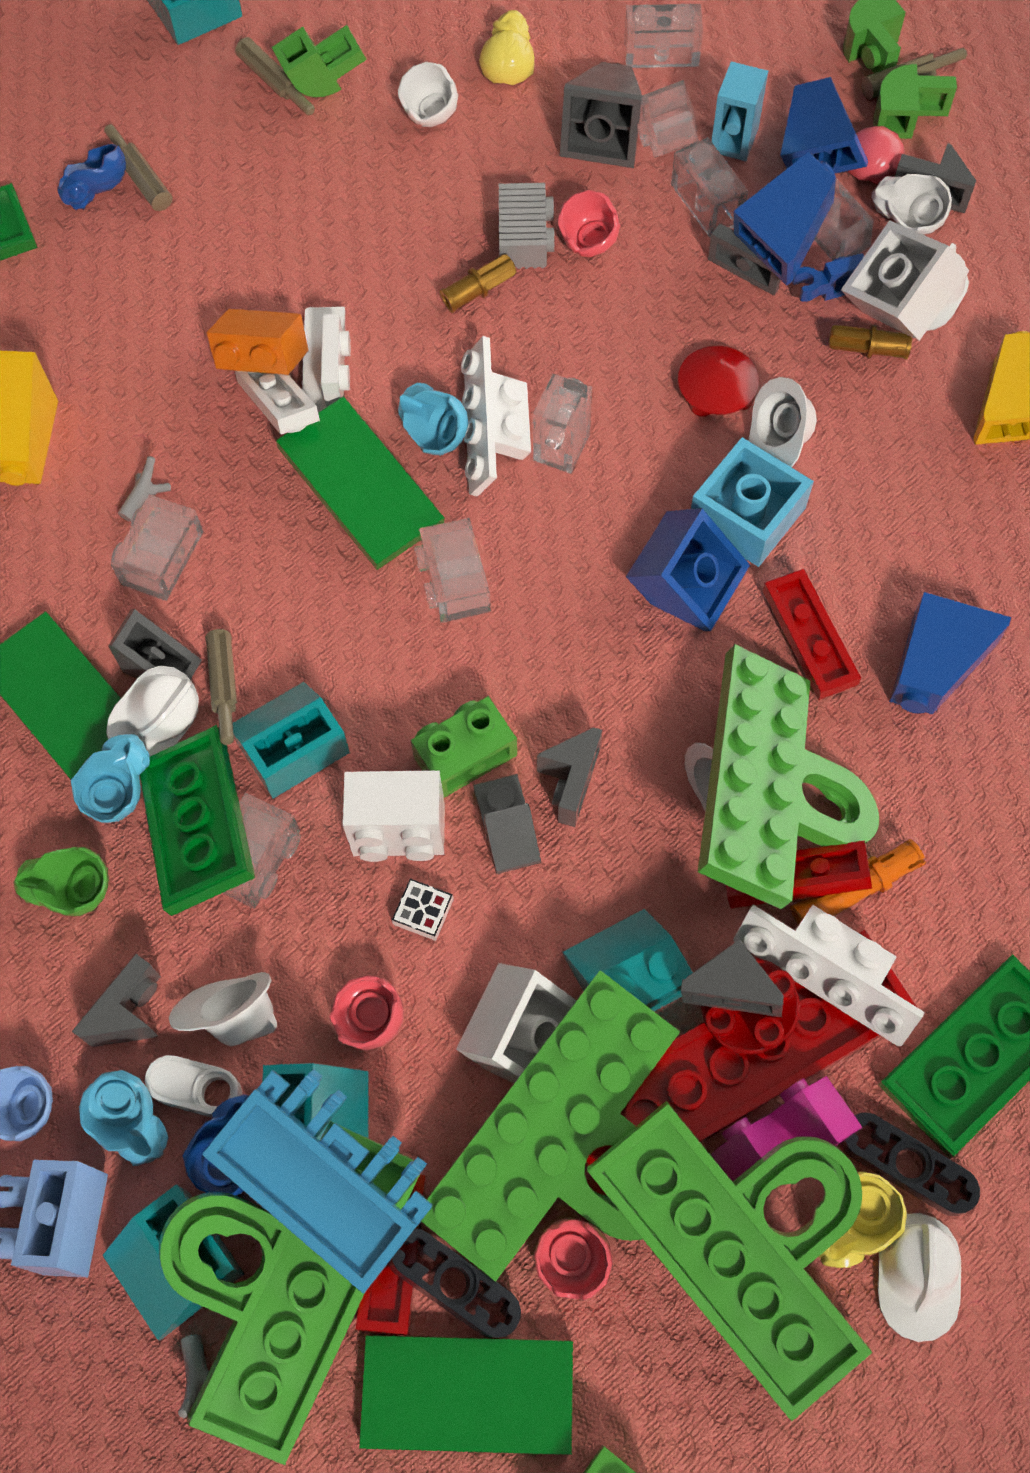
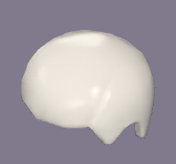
(428, 94)

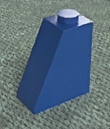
(822, 127)
(787, 215)
(943, 650)

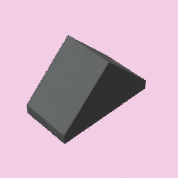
(144, 645)
(733, 983)

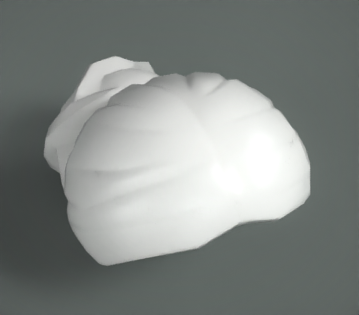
(914, 201)

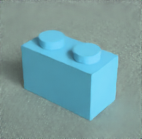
(739, 110)

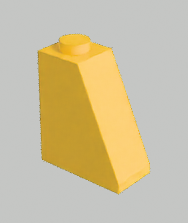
(1007, 396)
(25, 417)

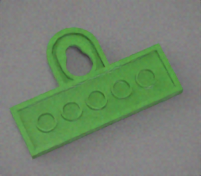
(757, 783)
(549, 1127)
(734, 1262)
(283, 1316)

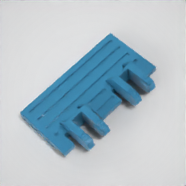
(315, 1183)

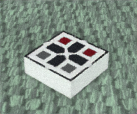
(422, 909)

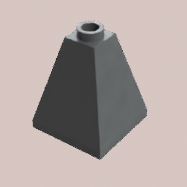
(602, 115)

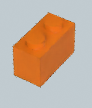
(258, 341)

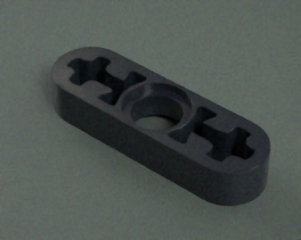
(949, 1172)
(492, 1292)

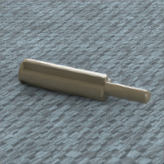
(925, 67)
(271, 73)
(141, 172)
(222, 681)

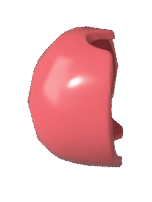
(883, 153)
(589, 223)
(367, 1012)
(573, 1258)

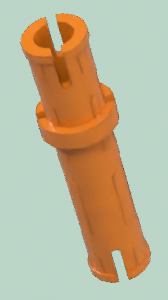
(883, 872)

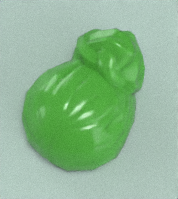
(64, 881)

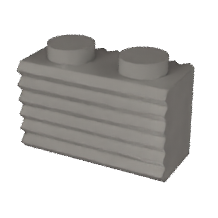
(523, 223)

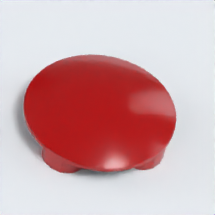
(718, 381)
(756, 1032)

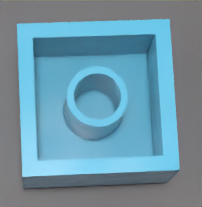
(753, 499)

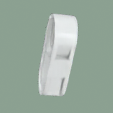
(183, 1083)

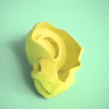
(508, 53)
(876, 1227)

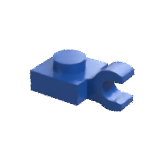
(829, 281)

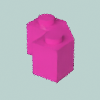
(807, 1112)

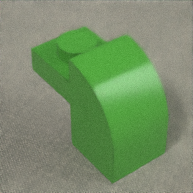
(874, 33)
(317, 67)
(907, 96)

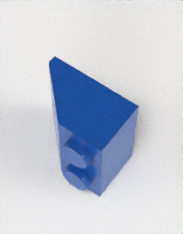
(689, 568)

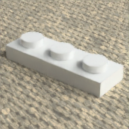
(279, 400)

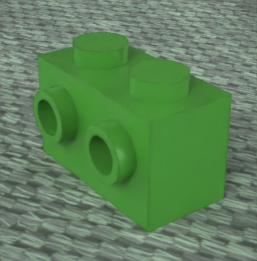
(465, 744)

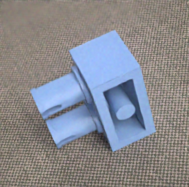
(57, 1217)

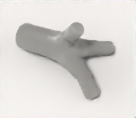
(141, 490)
(195, 1370)

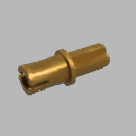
(478, 282)
(870, 341)

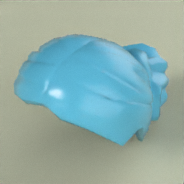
(433, 418)
(109, 779)
(121, 1118)

